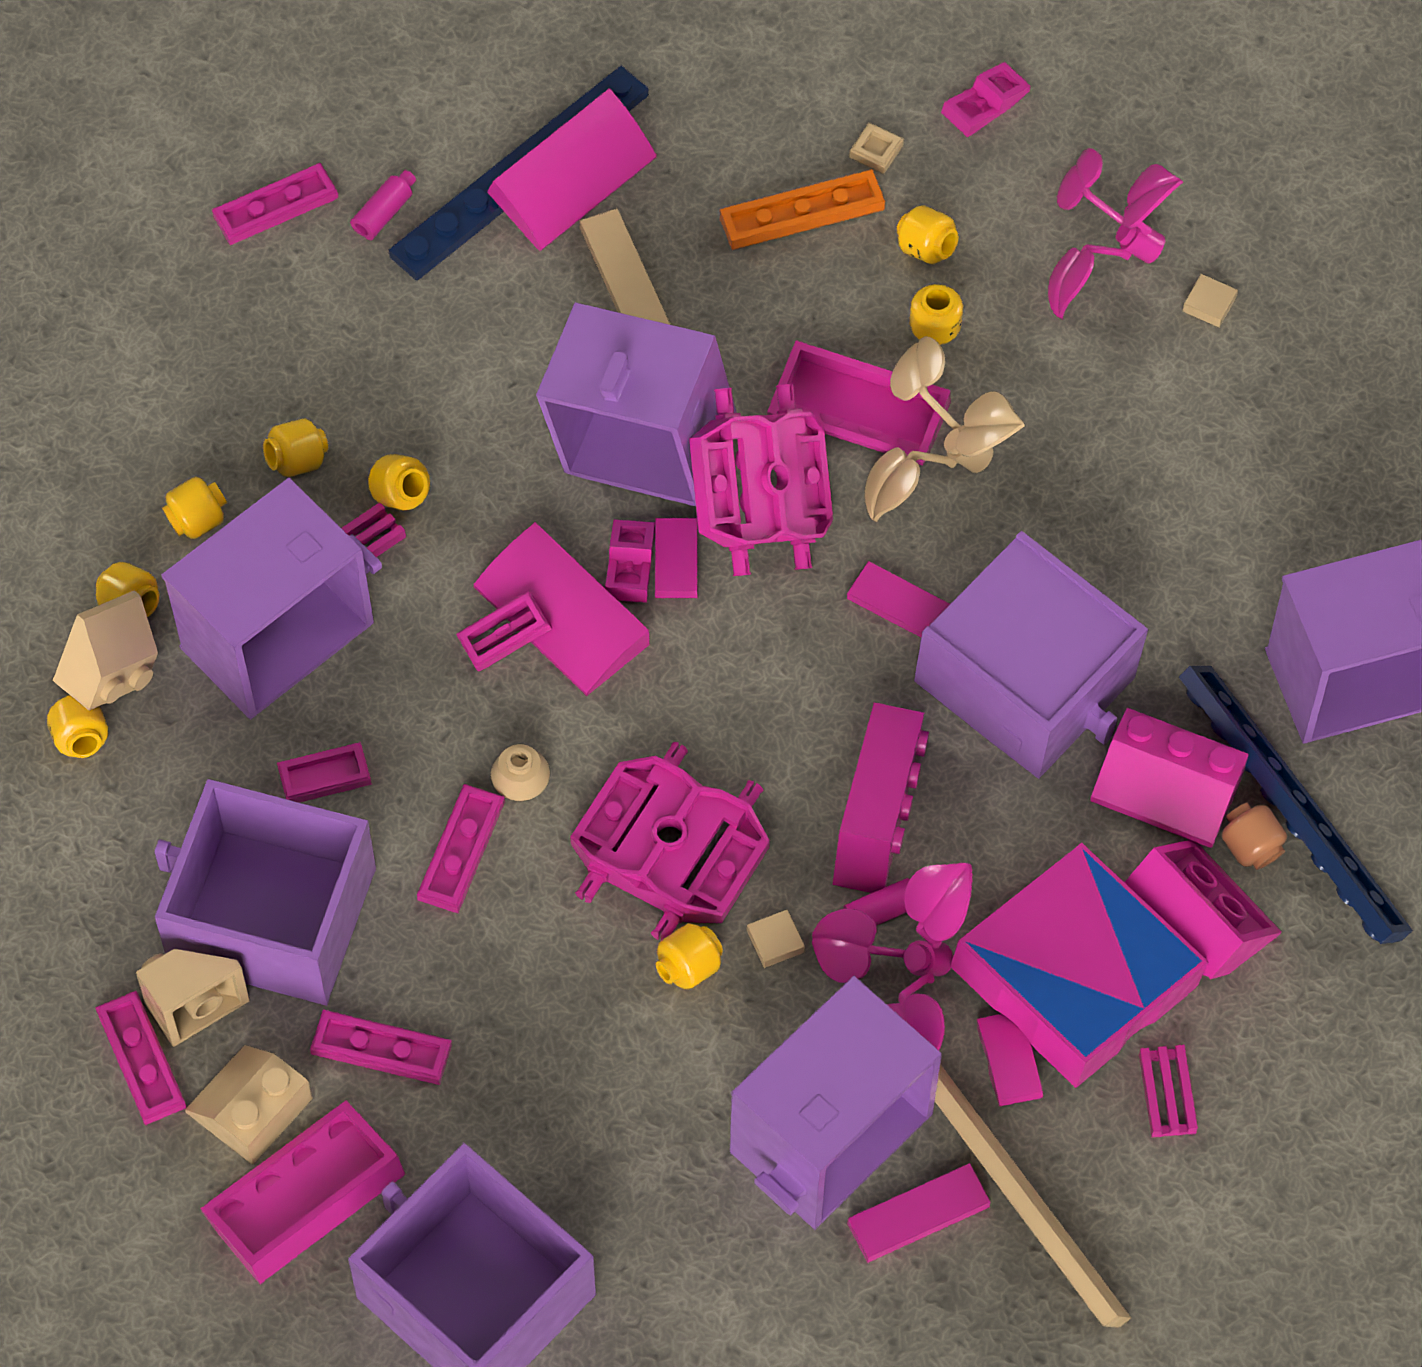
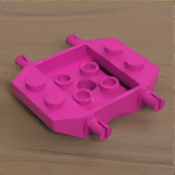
(785, 442)
(623, 846)

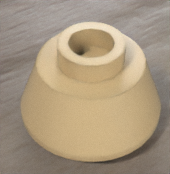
(520, 773)

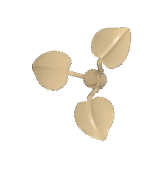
(985, 425)

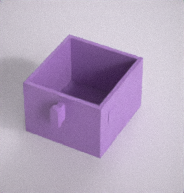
(629, 399)
(270, 597)
(1350, 642)
(1031, 656)
(267, 888)
(833, 1103)
(471, 1269)

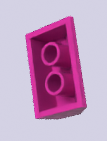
(1169, 777)
(1202, 905)

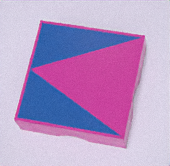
(1078, 964)

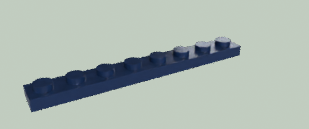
(474, 207)
(1301, 812)

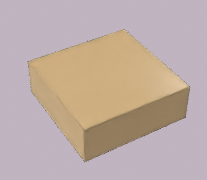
(876, 148)
(1210, 300)
(775, 938)

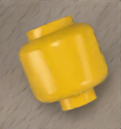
(927, 234)
(936, 313)
(295, 447)
(399, 482)
(194, 507)
(125, 578)
(76, 729)
(689, 956)

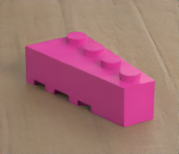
(879, 797)

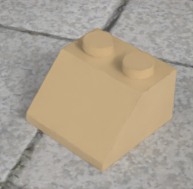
(108, 652)
(190, 991)
(251, 1101)

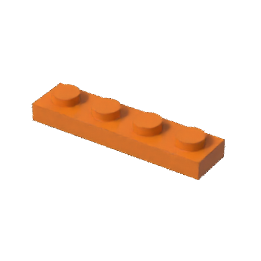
(802, 209)

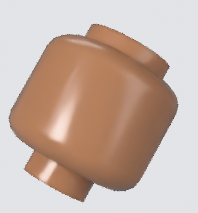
(1254, 836)

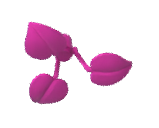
(1133, 235)
(935, 898)

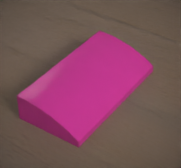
(573, 170)
(858, 403)
(589, 626)
(303, 1191)

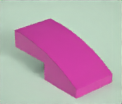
(987, 99)
(630, 560)
(1009, 1060)

